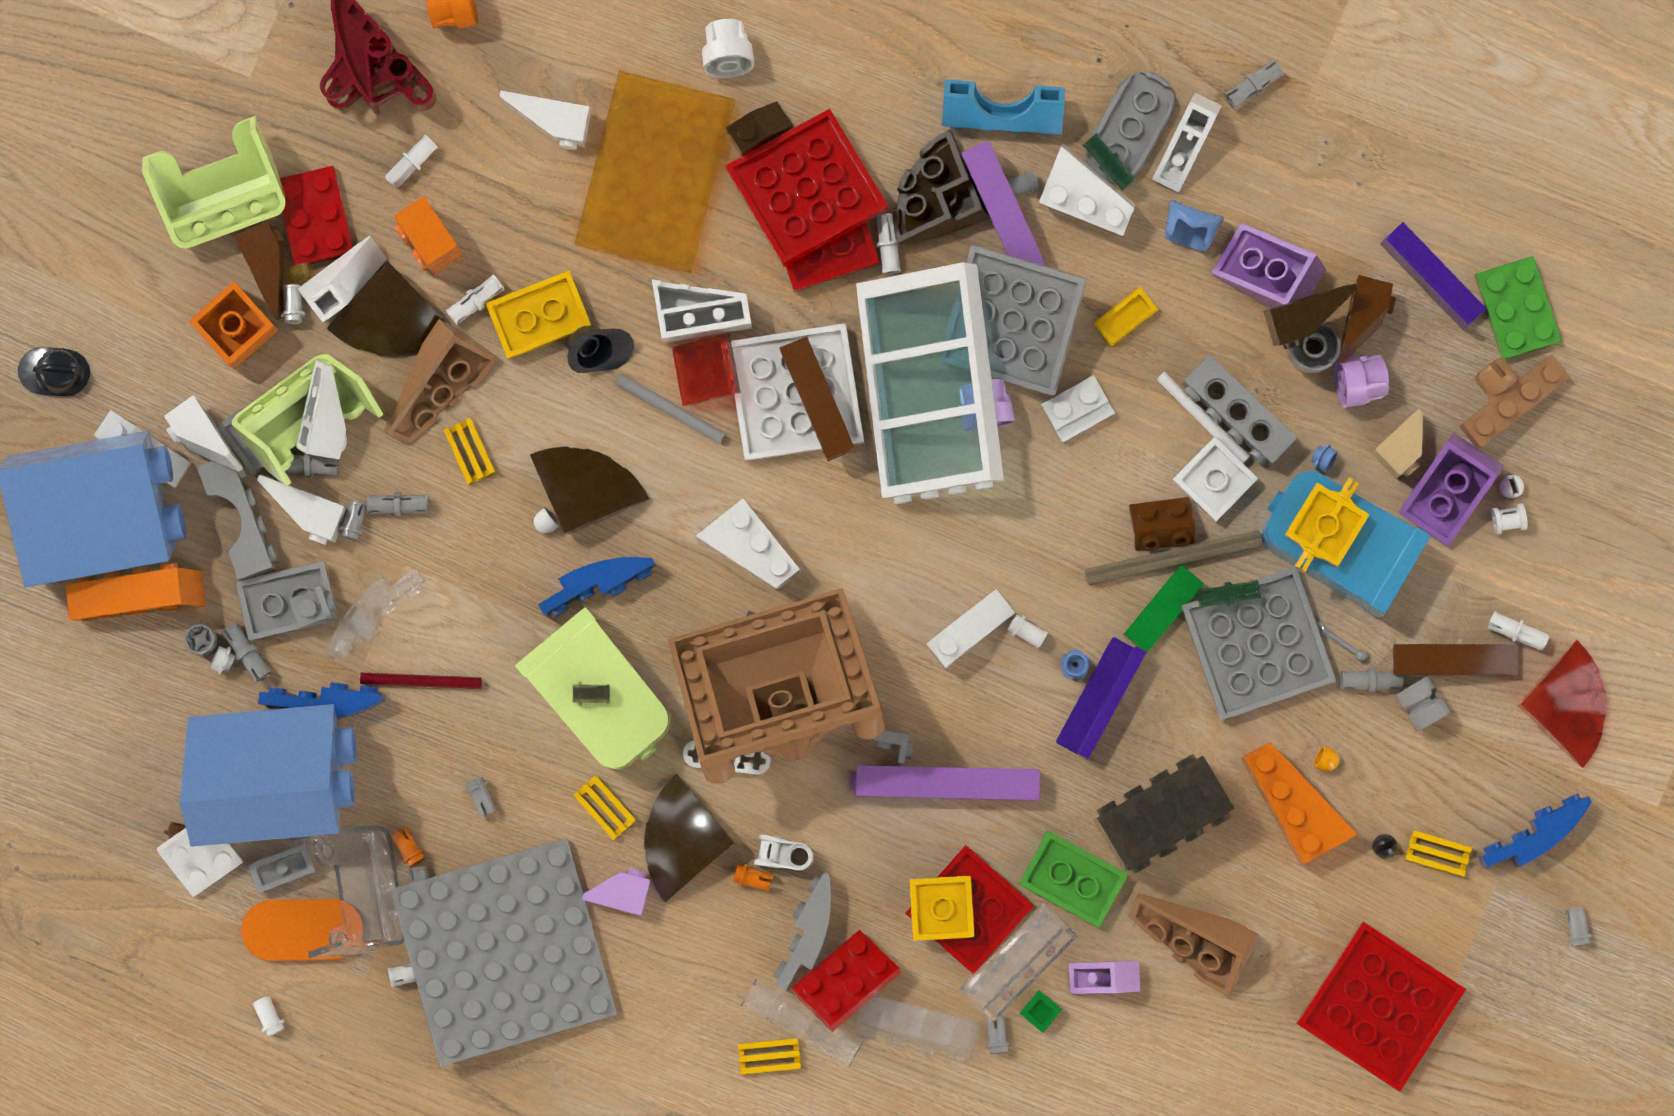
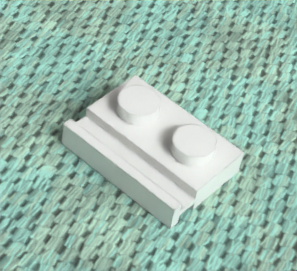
(1077, 409)

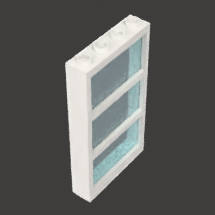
(930, 383)

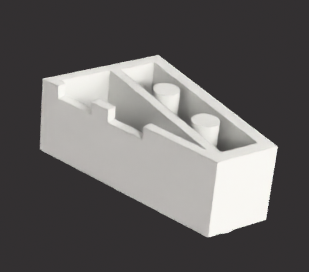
(1085, 195)

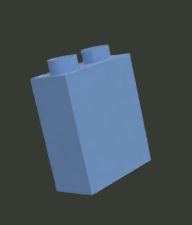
(90, 508)
(266, 775)

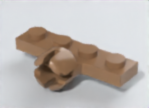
(1510, 396)

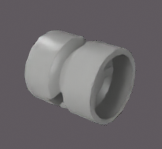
(1422, 703)

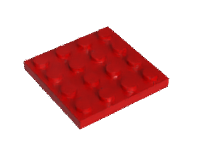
(806, 187)
(1381, 1006)

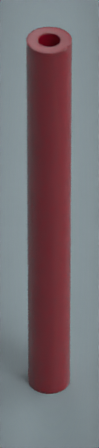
(421, 680)

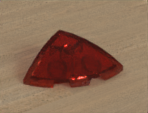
(1570, 704)

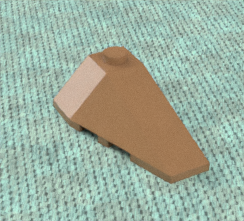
(441, 373)
(1206, 942)

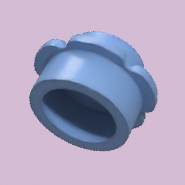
(1324, 458)
(1083, 664)

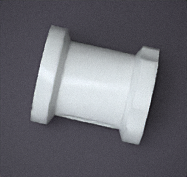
(1509, 518)

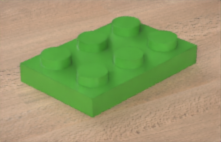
(1517, 308)
(1073, 879)

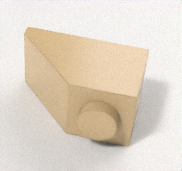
(1402, 447)

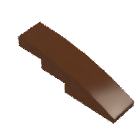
(817, 399)
(1455, 659)

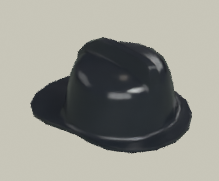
(598, 349)
(53, 371)

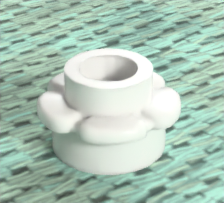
(222, 660)

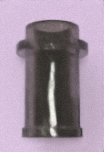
(591, 693)

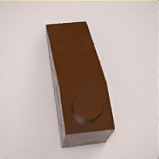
(266, 261)
(1365, 313)

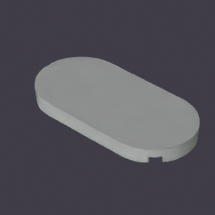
(1134, 120)

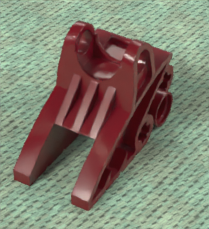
(356, 56)

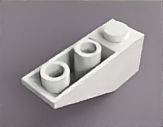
(342, 279)

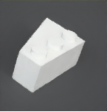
(698, 312)
(749, 544)

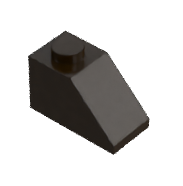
(758, 128)

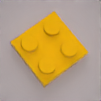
(941, 908)

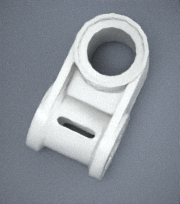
(781, 853)

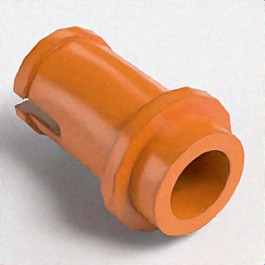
(408, 847)
(752, 877)

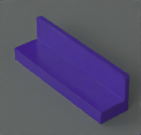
(1433, 276)
(1100, 697)

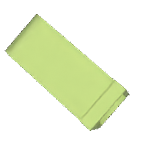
(613, 731)

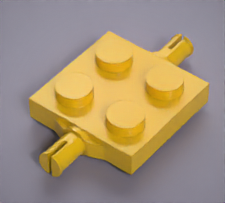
(1326, 524)

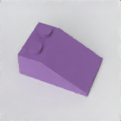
(1268, 267)
(1451, 489)

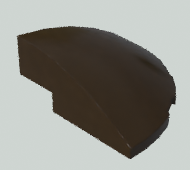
(936, 194)
(385, 316)
(585, 486)
(680, 838)

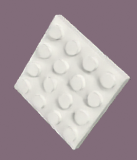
(769, 405)

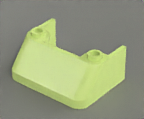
(274, 420)

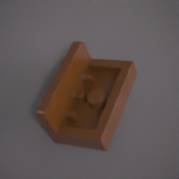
(1162, 523)

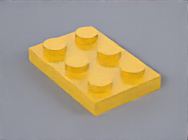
(538, 315)

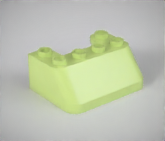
(217, 195)

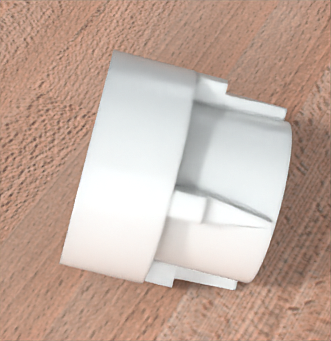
(727, 49)

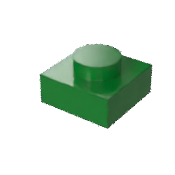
(1040, 1011)

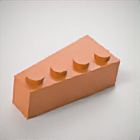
(134, 593)
(1297, 807)

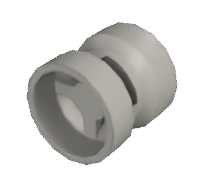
(197, 636)

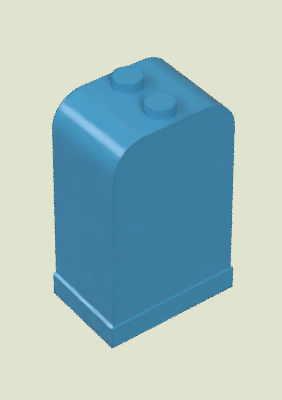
(1374, 562)

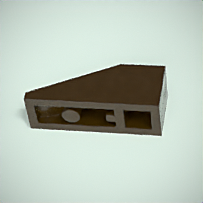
(1302, 317)

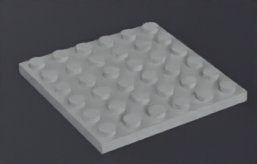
(503, 952)

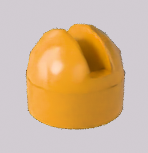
(1326, 759)

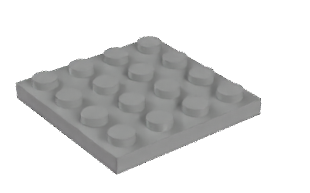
(1026, 317)
(1259, 646)

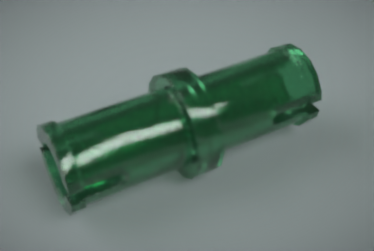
(1109, 161)
(1228, 593)

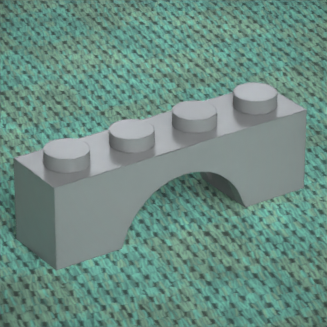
(250, 553)

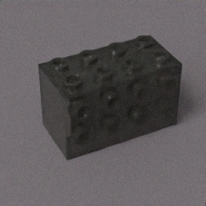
(1163, 813)

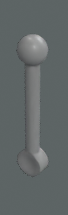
(1361, 655)

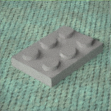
(267, 597)

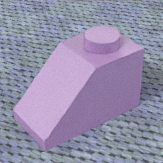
(622, 892)
(1104, 977)

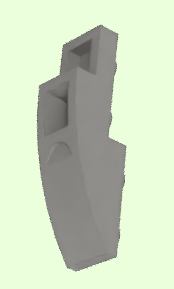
(814, 920)

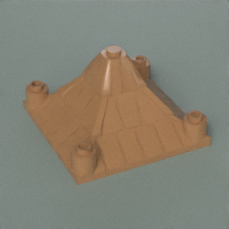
(775, 683)

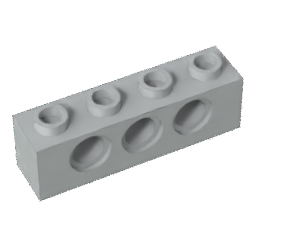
(1234, 394)

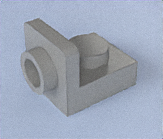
(313, 607)
(889, 739)

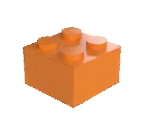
(432, 242)
(233, 325)

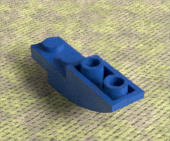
(607, 575)
(346, 701)
(1548, 830)

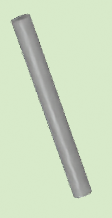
(670, 408)

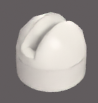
(1506, 489)
(545, 521)

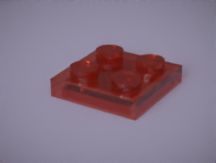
(706, 370)

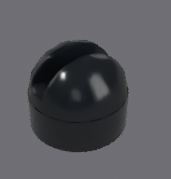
(1381, 840)

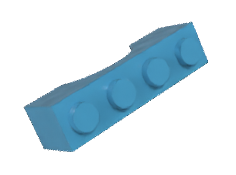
(1037, 113)

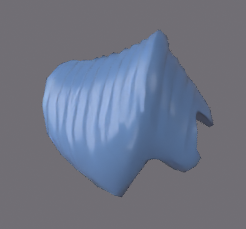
(1191, 226)

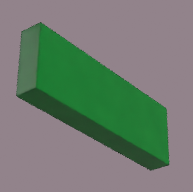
(1163, 608)

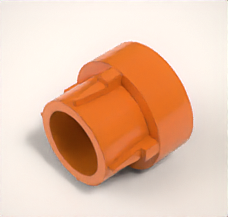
(452, 13)

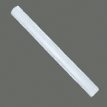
(1200, 415)

